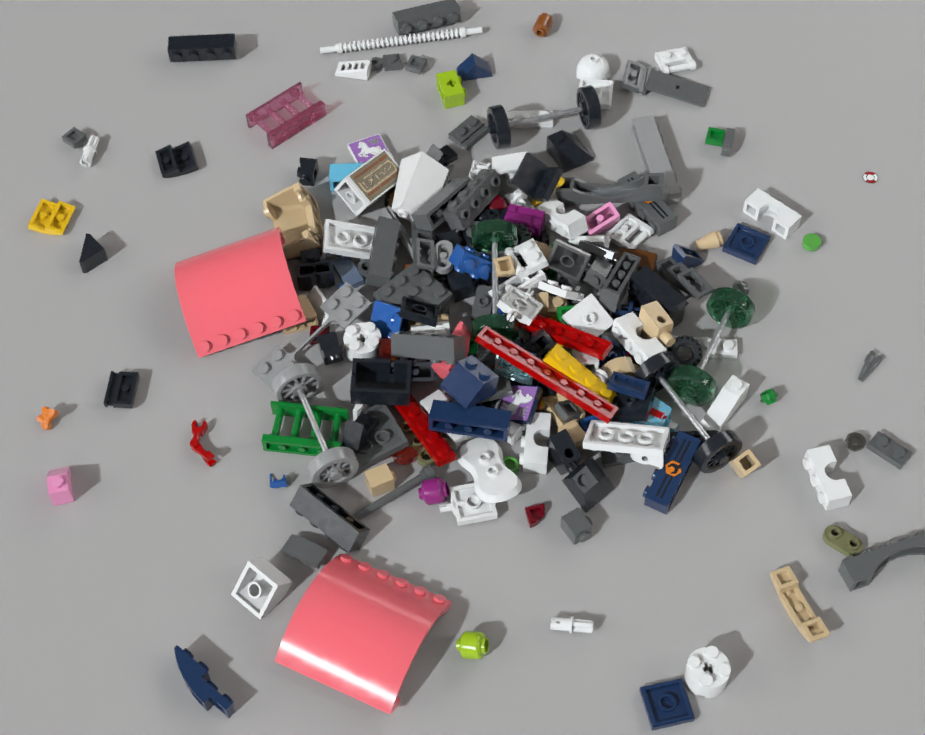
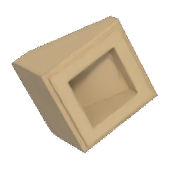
(504, 266)

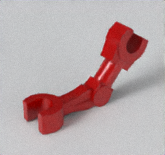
(195, 443)

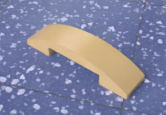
(796, 605)

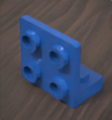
(387, 318)

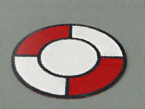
(870, 177)

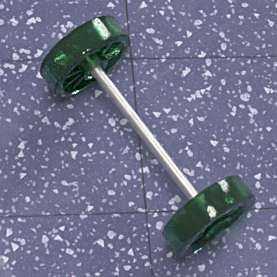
(495, 236)
(729, 309)

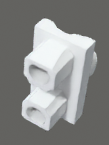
(519, 198)

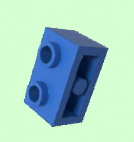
(468, 260)

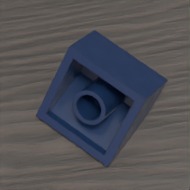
(470, 382)

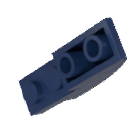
(198, 682)

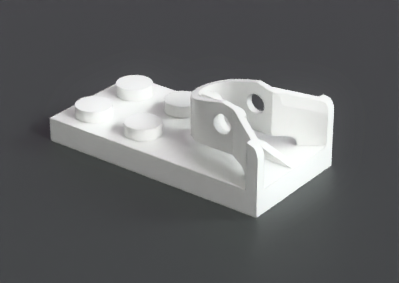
(346, 240)
(629, 438)

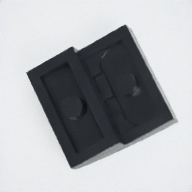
(177, 160)

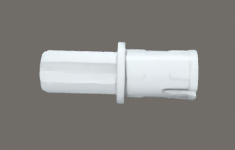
(89, 151)
(572, 625)

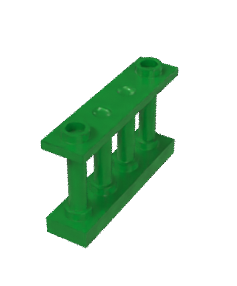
(302, 446)

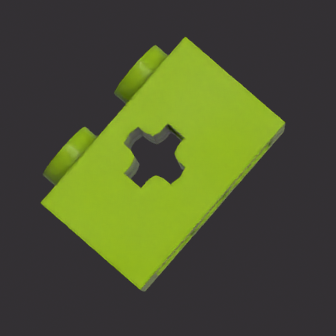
(450, 89)

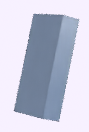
(347, 271)

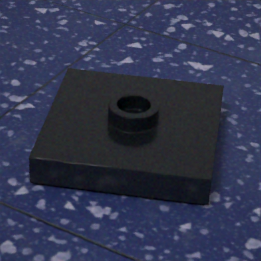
(419, 311)
(633, 408)

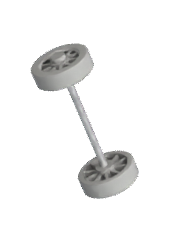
(332, 465)

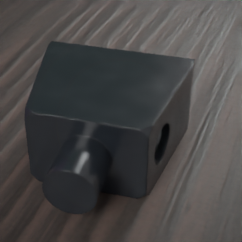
(563, 452)

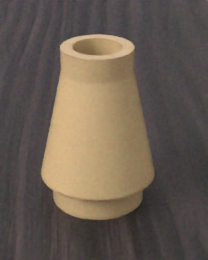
(709, 241)

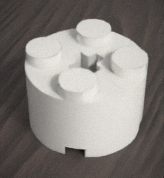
(361, 341)
(707, 672)

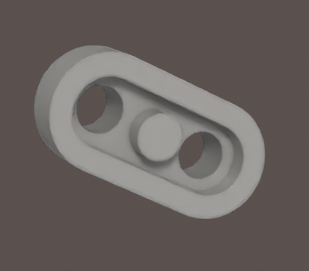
(442, 257)

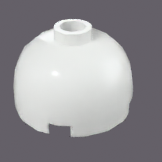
(593, 67)

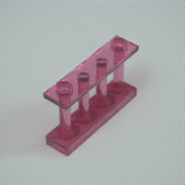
(294, 125)

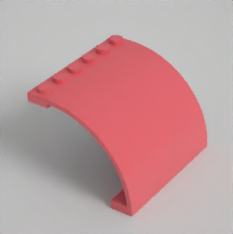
(237, 292)
(359, 630)

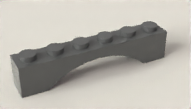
(643, 189)
(859, 570)

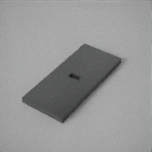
(688, 90)

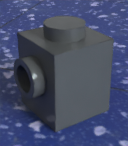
(597, 272)
(576, 526)

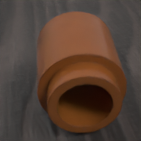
(543, 25)

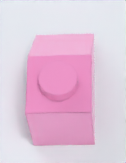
(602, 219)
(60, 486)

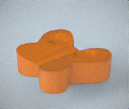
(47, 417)

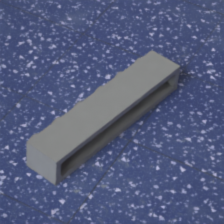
(655, 155)

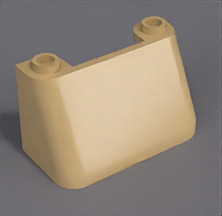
(298, 217)

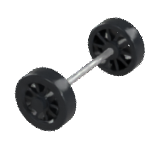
(587, 107)
(715, 450)

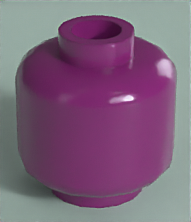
(434, 491)

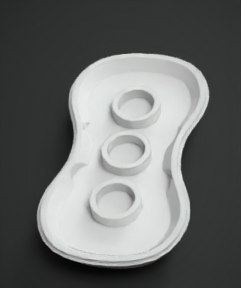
(491, 476)

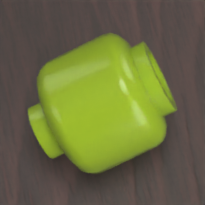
(473, 645)

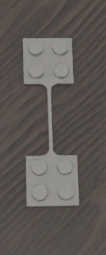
(341, 307)

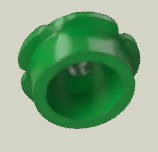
(769, 396)

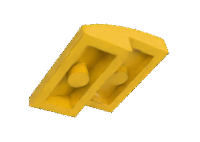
(51, 217)

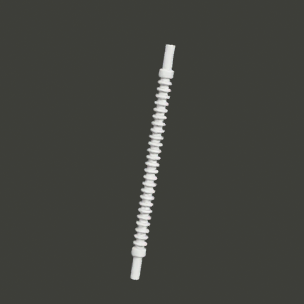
(339, 47)

